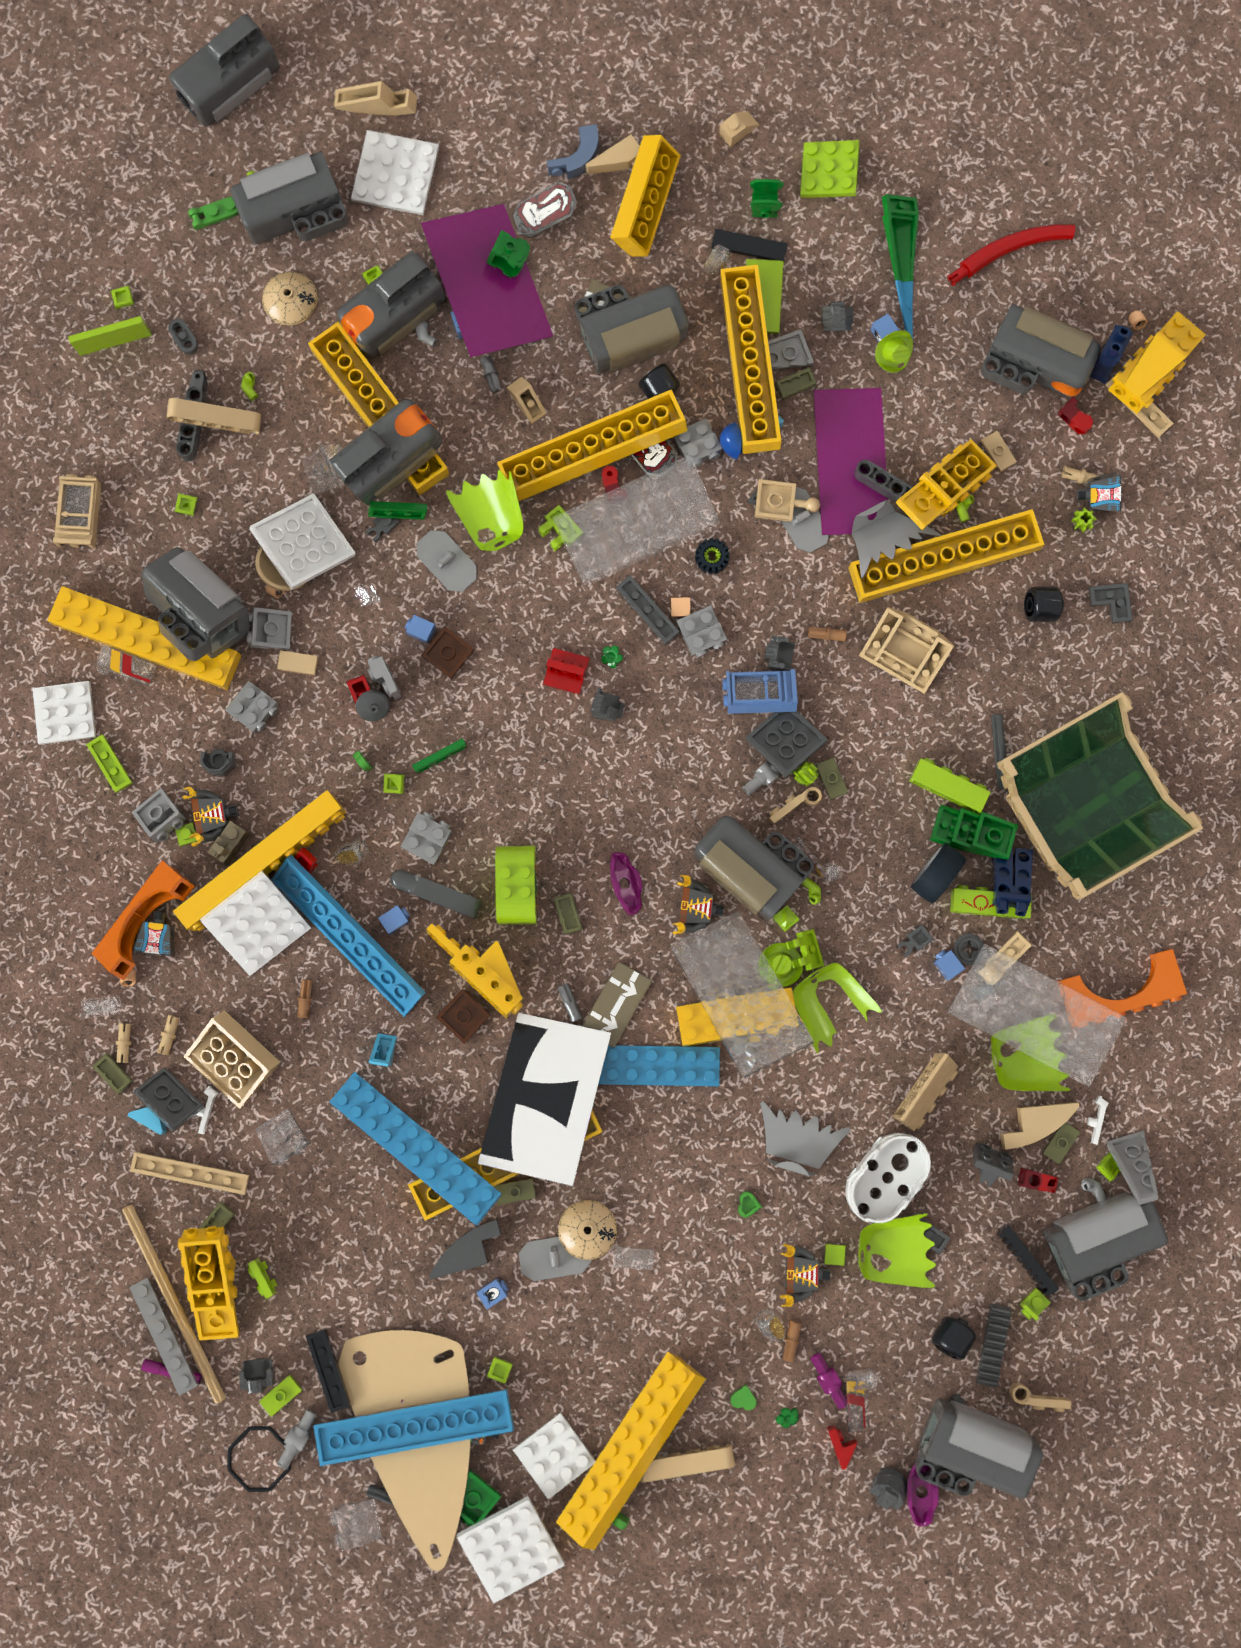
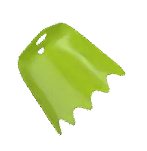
(490, 506)
(813, 1013)
(1024, 1072)
(901, 1243)

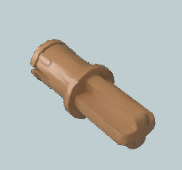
(827, 634)
(304, 999)
(792, 1341)

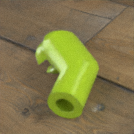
(247, 385)
(963, 507)
(814, 891)

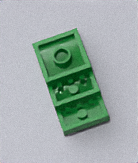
(974, 832)

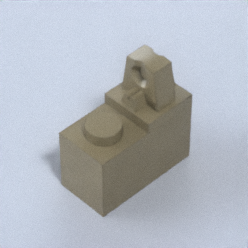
(228, 843)

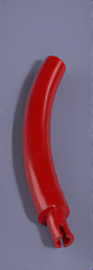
(1008, 244)

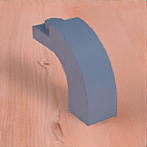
(576, 163)

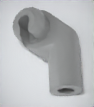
(423, 335)
(1094, 1186)

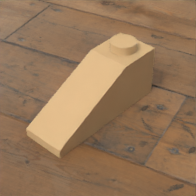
(617, 158)

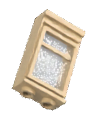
(77, 511)

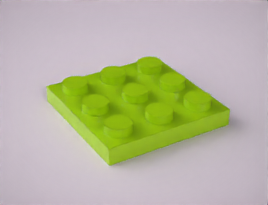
(830, 169)

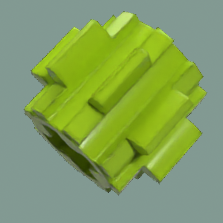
(1080, 522)
(806, 774)

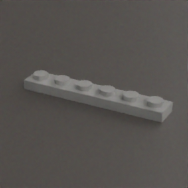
(164, 1336)

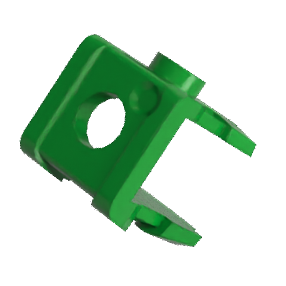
(765, 197)
(508, 254)

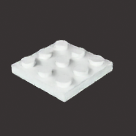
(64, 712)
(554, 1455)

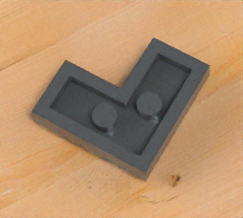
(1116, 597)

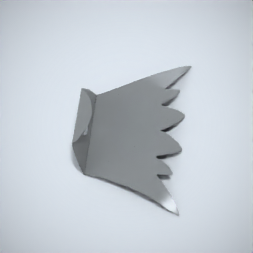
(883, 533)
(798, 1142)

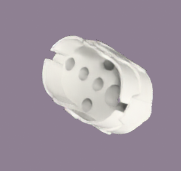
(889, 1202)

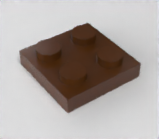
(447, 652)
(463, 1016)

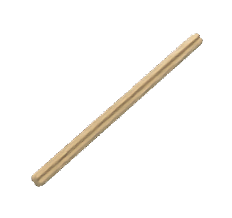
(174, 1304)

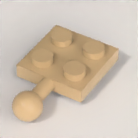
(777, 500)

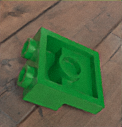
(478, 1499)

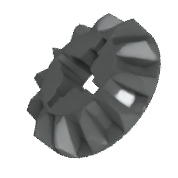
(962, 942)

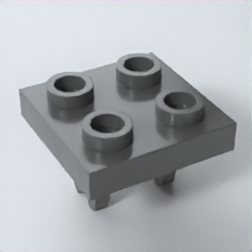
(992, 1163)

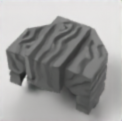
(837, 316)
(779, 653)
(607, 706)
(218, 762)
(256, 1375)
(889, 1488)

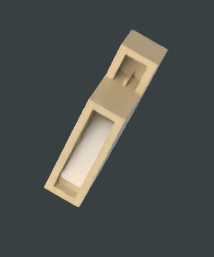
(375, 99)
(1037, 1123)

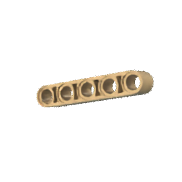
(213, 416)
(690, 1463)

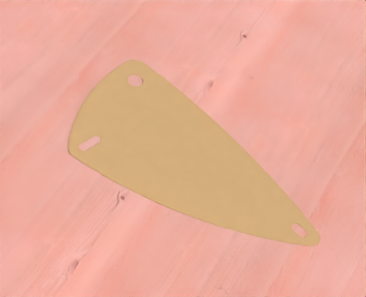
(422, 1482)

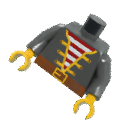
(209, 814)
(696, 907)
(801, 1274)

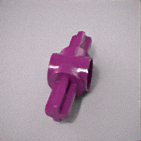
(829, 1380)

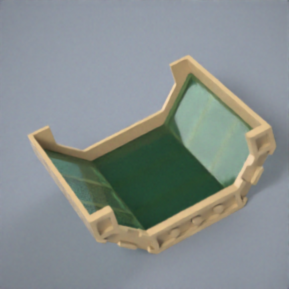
(1093, 799)

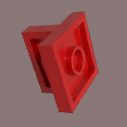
(566, 671)

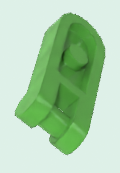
(213, 212)

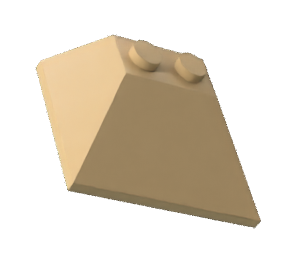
(907, 648)

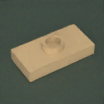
(998, 451)

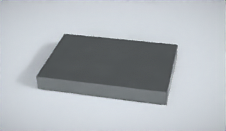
(168, 1099)

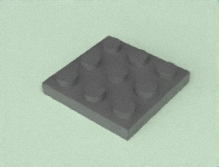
(786, 741)

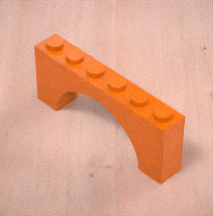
(116, 946)
(1162, 984)

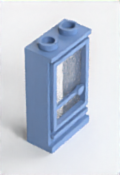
(760, 692)

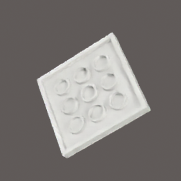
(395, 172)
(302, 541)
(255, 923)
(510, 1549)

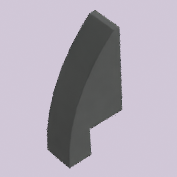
(467, 1250)

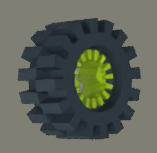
(702, 556)

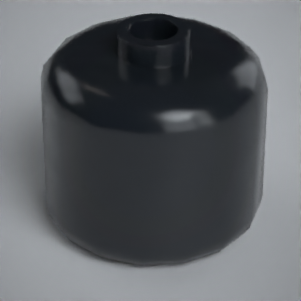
(659, 381)
(1043, 604)
(954, 1337)

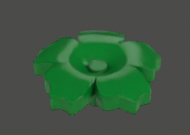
(611, 656)
(787, 1416)

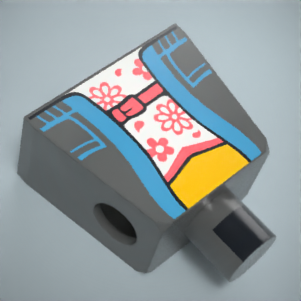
(1102, 492)
(156, 937)

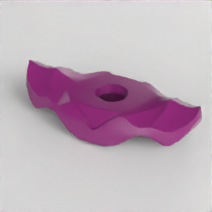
(621, 868)
(921, 1508)

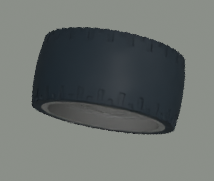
(938, 873)

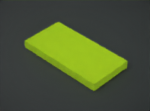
(771, 287)
(110, 335)

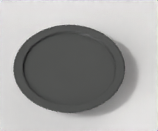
(372, 705)

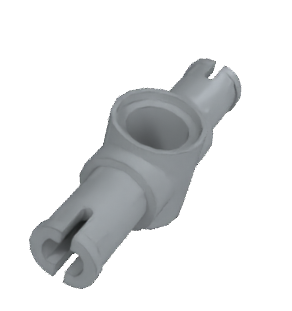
(764, 776)
(296, 1439)

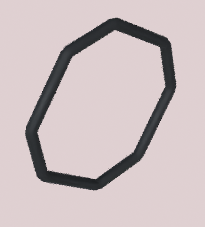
(230, 1457)

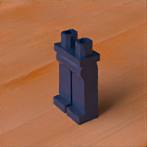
(1111, 353)
(1013, 882)

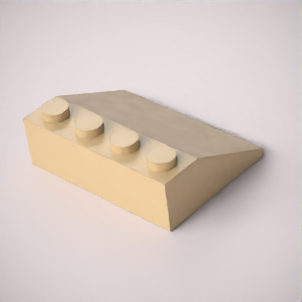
(231, 1058)
(926, 1090)

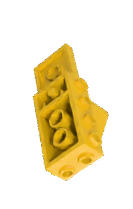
(1156, 363)
(947, 484)
(490, 965)
(209, 1281)

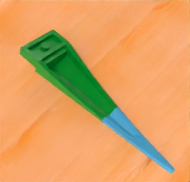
(901, 227)

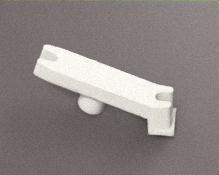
(205, 1112)
(1098, 1121)

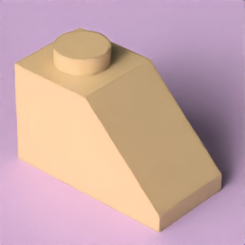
(737, 127)
(526, 399)

